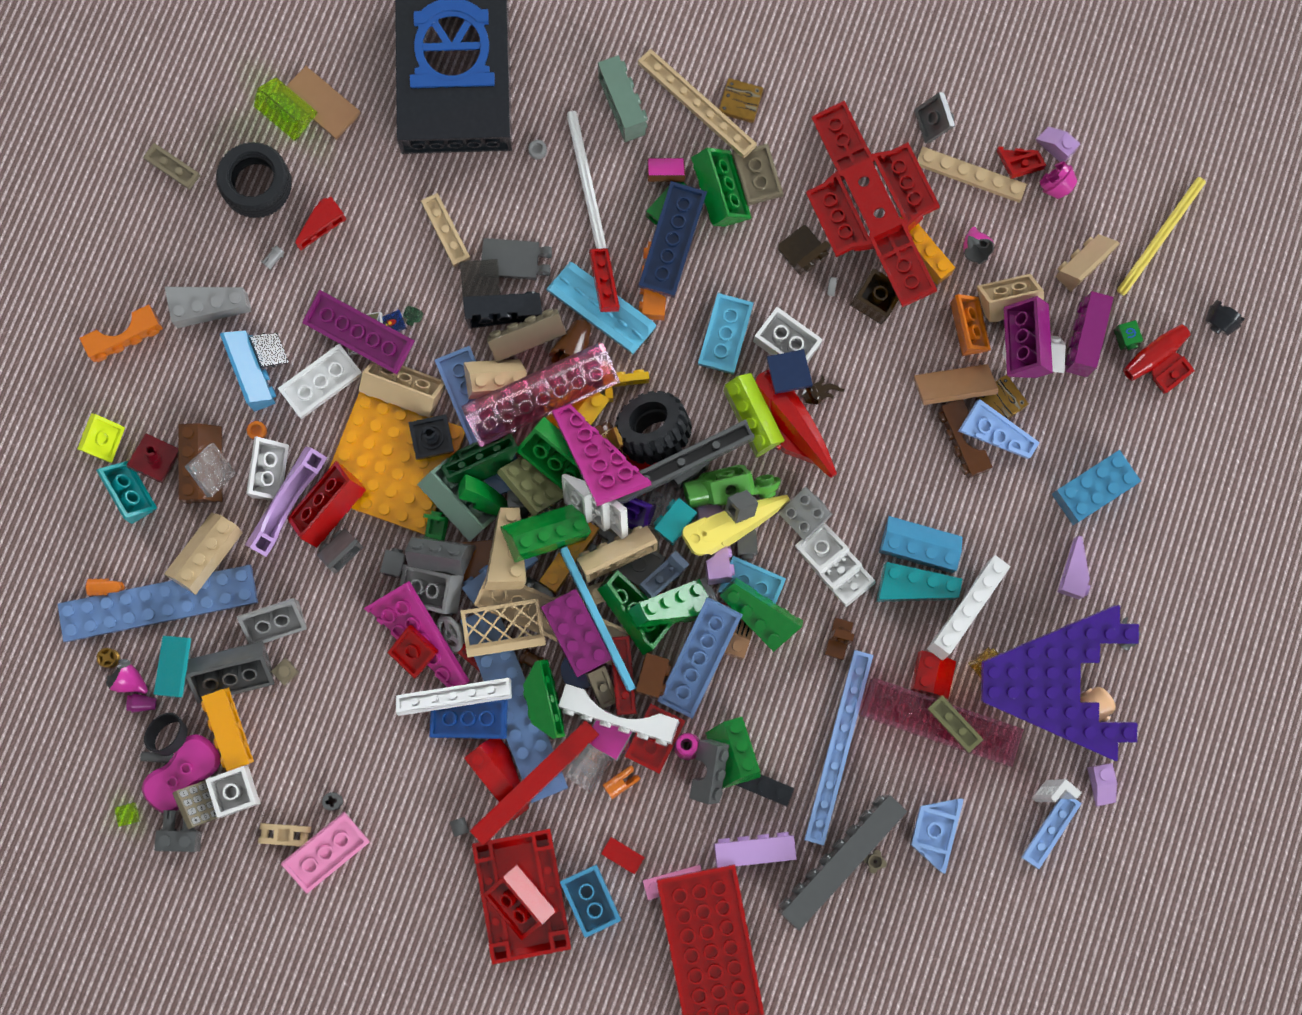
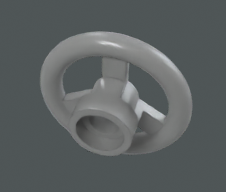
(453, 631)

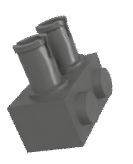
(177, 841)

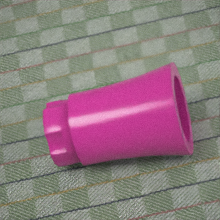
(686, 754)

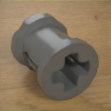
(327, 797)

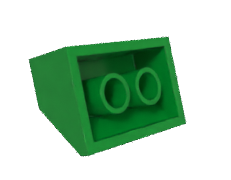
(741, 762)

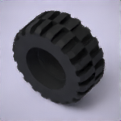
(646, 411)

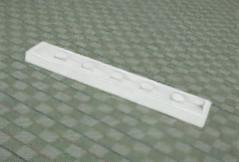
(453, 696)

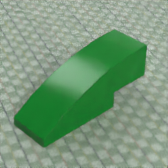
(481, 495)

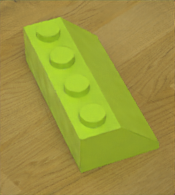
(750, 406)

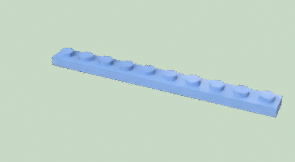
(838, 747)

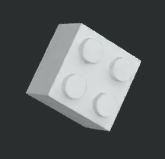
(232, 791)

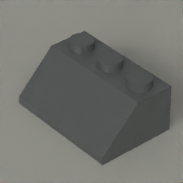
(439, 555)

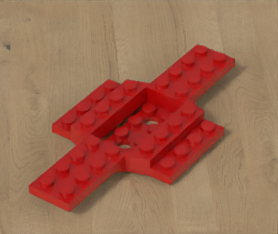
(888, 234)

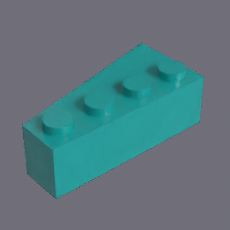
(913, 584)

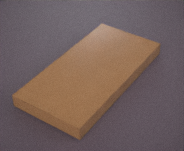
(333, 110)
(955, 384)

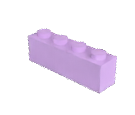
(755, 850)

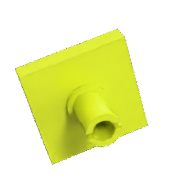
(101, 438)

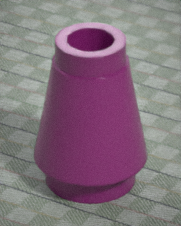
(140, 703)

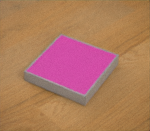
(610, 740)

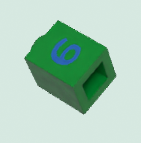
(1128, 335)

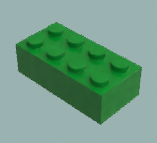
(549, 452)

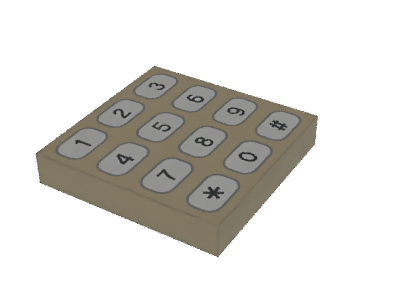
(195, 804)

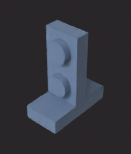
(664, 575)

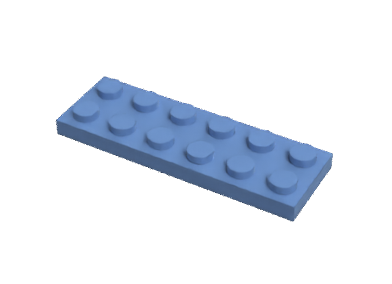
(700, 657)

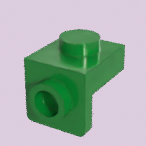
(436, 525)

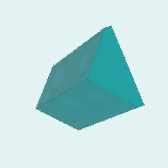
(127, 491)
(172, 666)

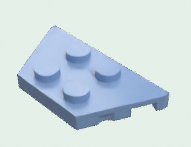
(936, 831)

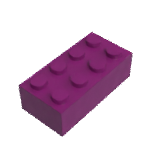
(1088, 334)
(576, 633)

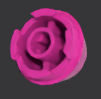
(1059, 181)

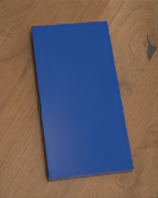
(473, 721)

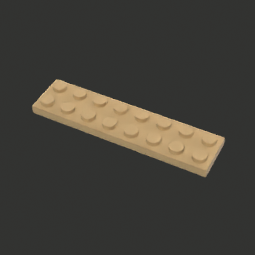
(497, 597)

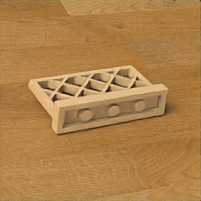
(508, 644)

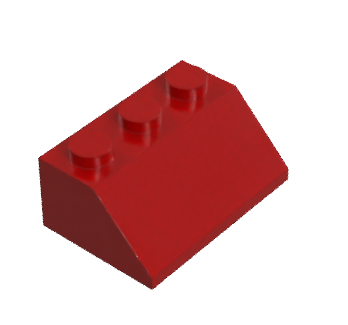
(519, 902)

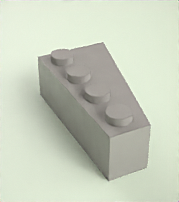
(205, 304)

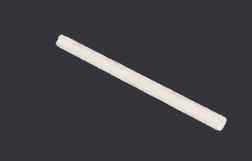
(586, 180)

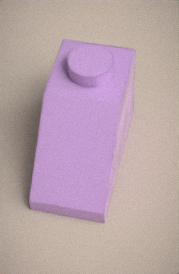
(1058, 143)
(1103, 783)

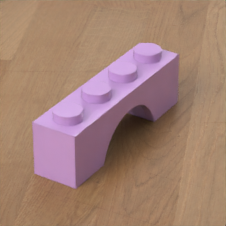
(718, 567)

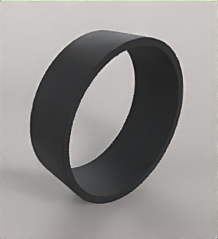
(156, 726)

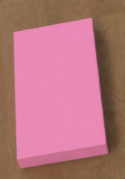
(325, 852)

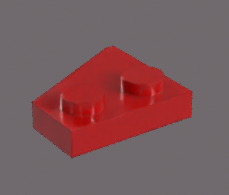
(1021, 161)

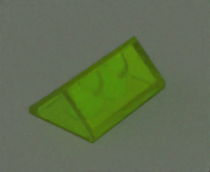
(284, 107)

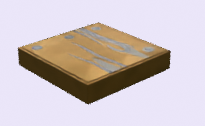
(741, 100)
(1008, 400)

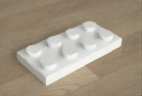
(320, 381)

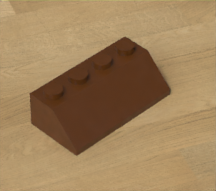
(191, 441)

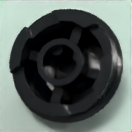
(1223, 319)

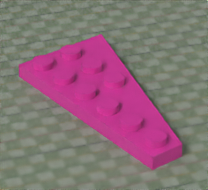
(598, 460)
(404, 608)

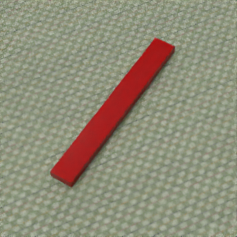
(534, 783)

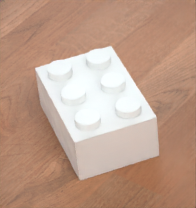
(785, 334)

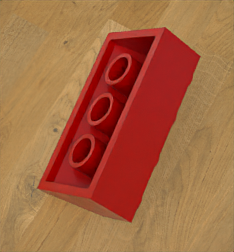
(326, 504)

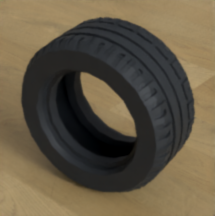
(244, 156)

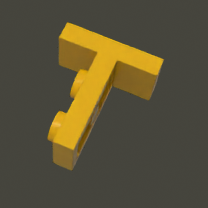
(634, 378)

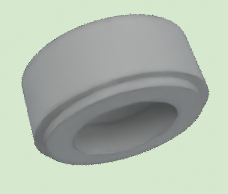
(537, 149)
(832, 286)

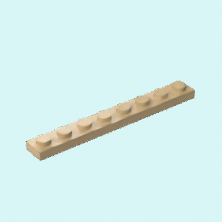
(697, 103)

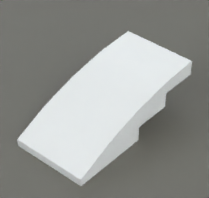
(606, 516)
(835, 565)

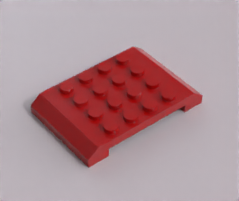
(537, 859)

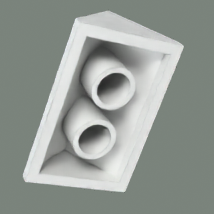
(266, 468)

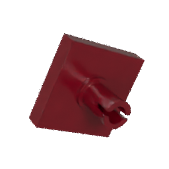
(153, 458)

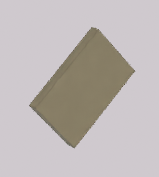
(758, 175)

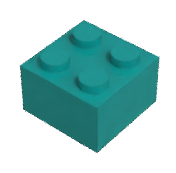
(673, 522)

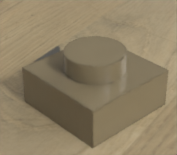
(285, 671)

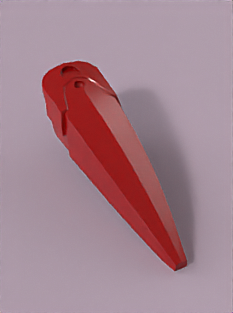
(796, 423)

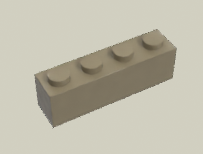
(526, 334)

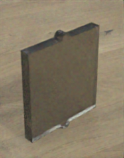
(268, 350)

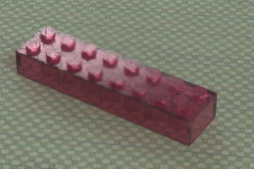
(540, 393)
(909, 713)

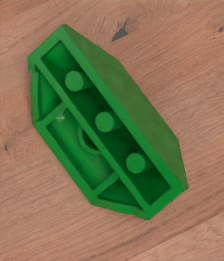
(543, 700)

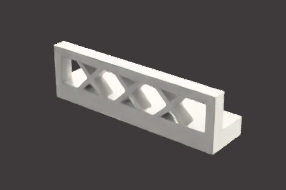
(1056, 789)

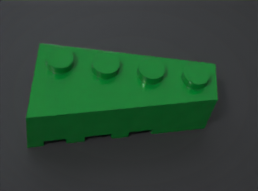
(622, 596)
(765, 618)

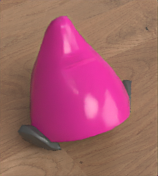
(977, 246)
(126, 679)

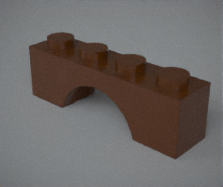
(972, 460)

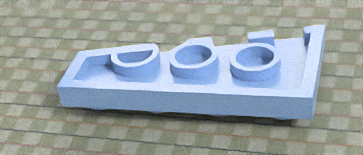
(993, 428)

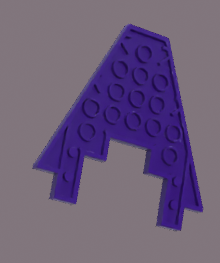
(1044, 677)

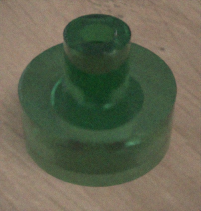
(412, 315)

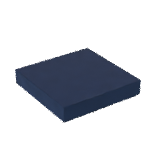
(789, 371)

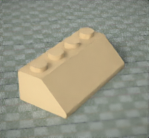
(407, 389)
(203, 552)
(617, 553)

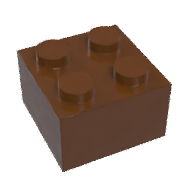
(652, 676)

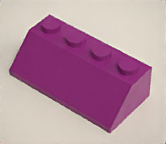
(1028, 338)

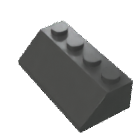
(235, 668)

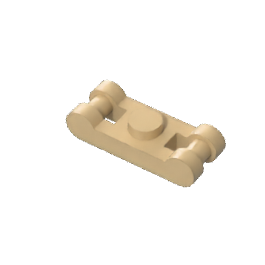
(283, 834)

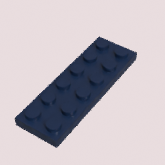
(672, 239)

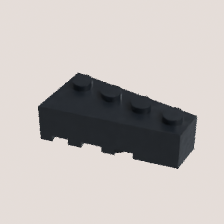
(500, 309)

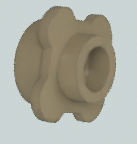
(881, 863)

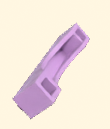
(299, 477)

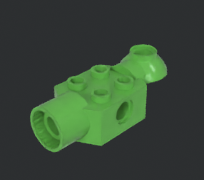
(718, 485)

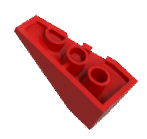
(495, 769)

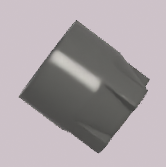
(459, 826)

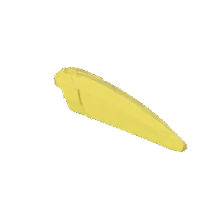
(720, 530)

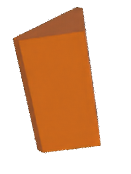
(970, 324)

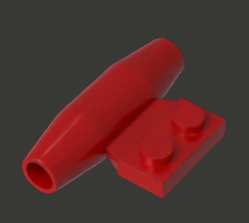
(1161, 358)

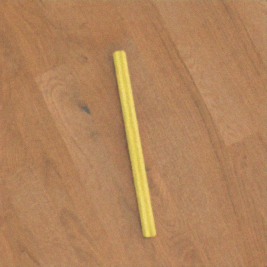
(1161, 236)

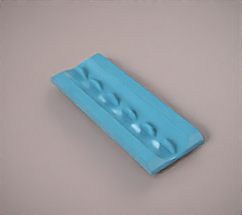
(578, 292)

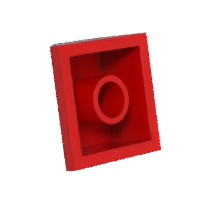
(933, 674)

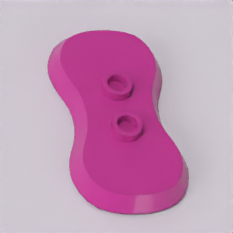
(188, 766)

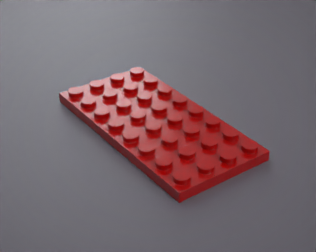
(710, 943)

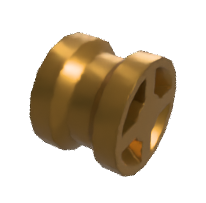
(104, 656)

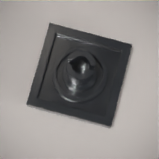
(431, 437)

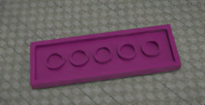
(358, 332)

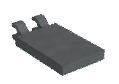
(517, 258)
(637, 570)

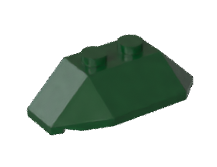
(480, 461)

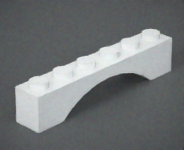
(968, 609)
(657, 727)

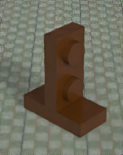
(839, 638)

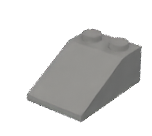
(437, 590)

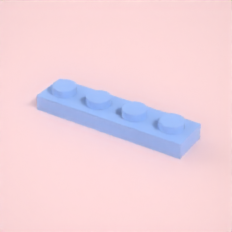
(1050, 831)

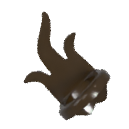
(816, 393)

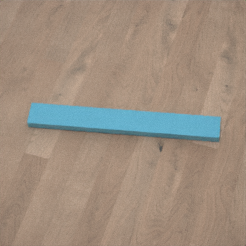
(597, 619)

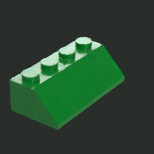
(720, 179)
(545, 532)

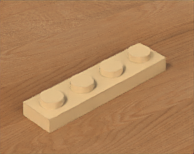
(445, 229)

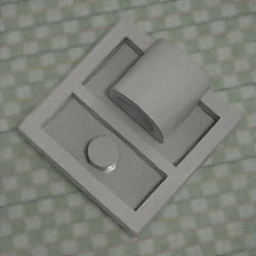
(805, 513)

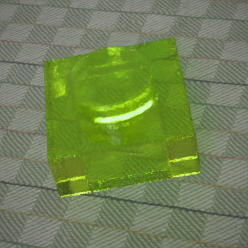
(127, 814)

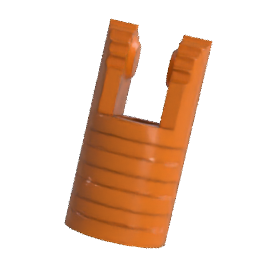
(103, 586)
(617, 785)

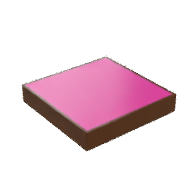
(666, 169)

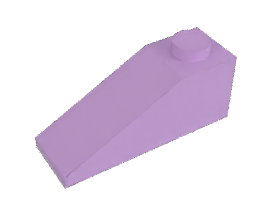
(1075, 574)

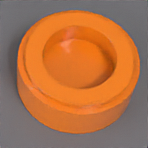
(257, 429)

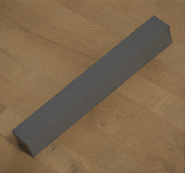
(693, 457)

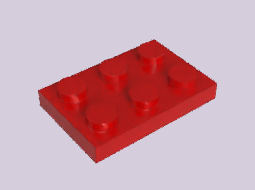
(647, 751)

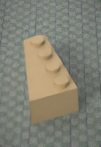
(502, 570)

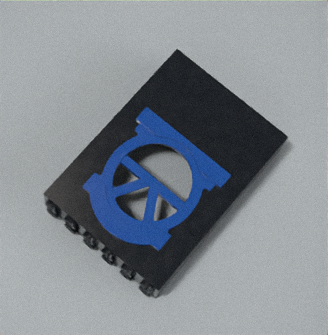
(458, 110)

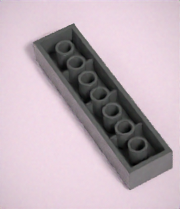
(842, 861)

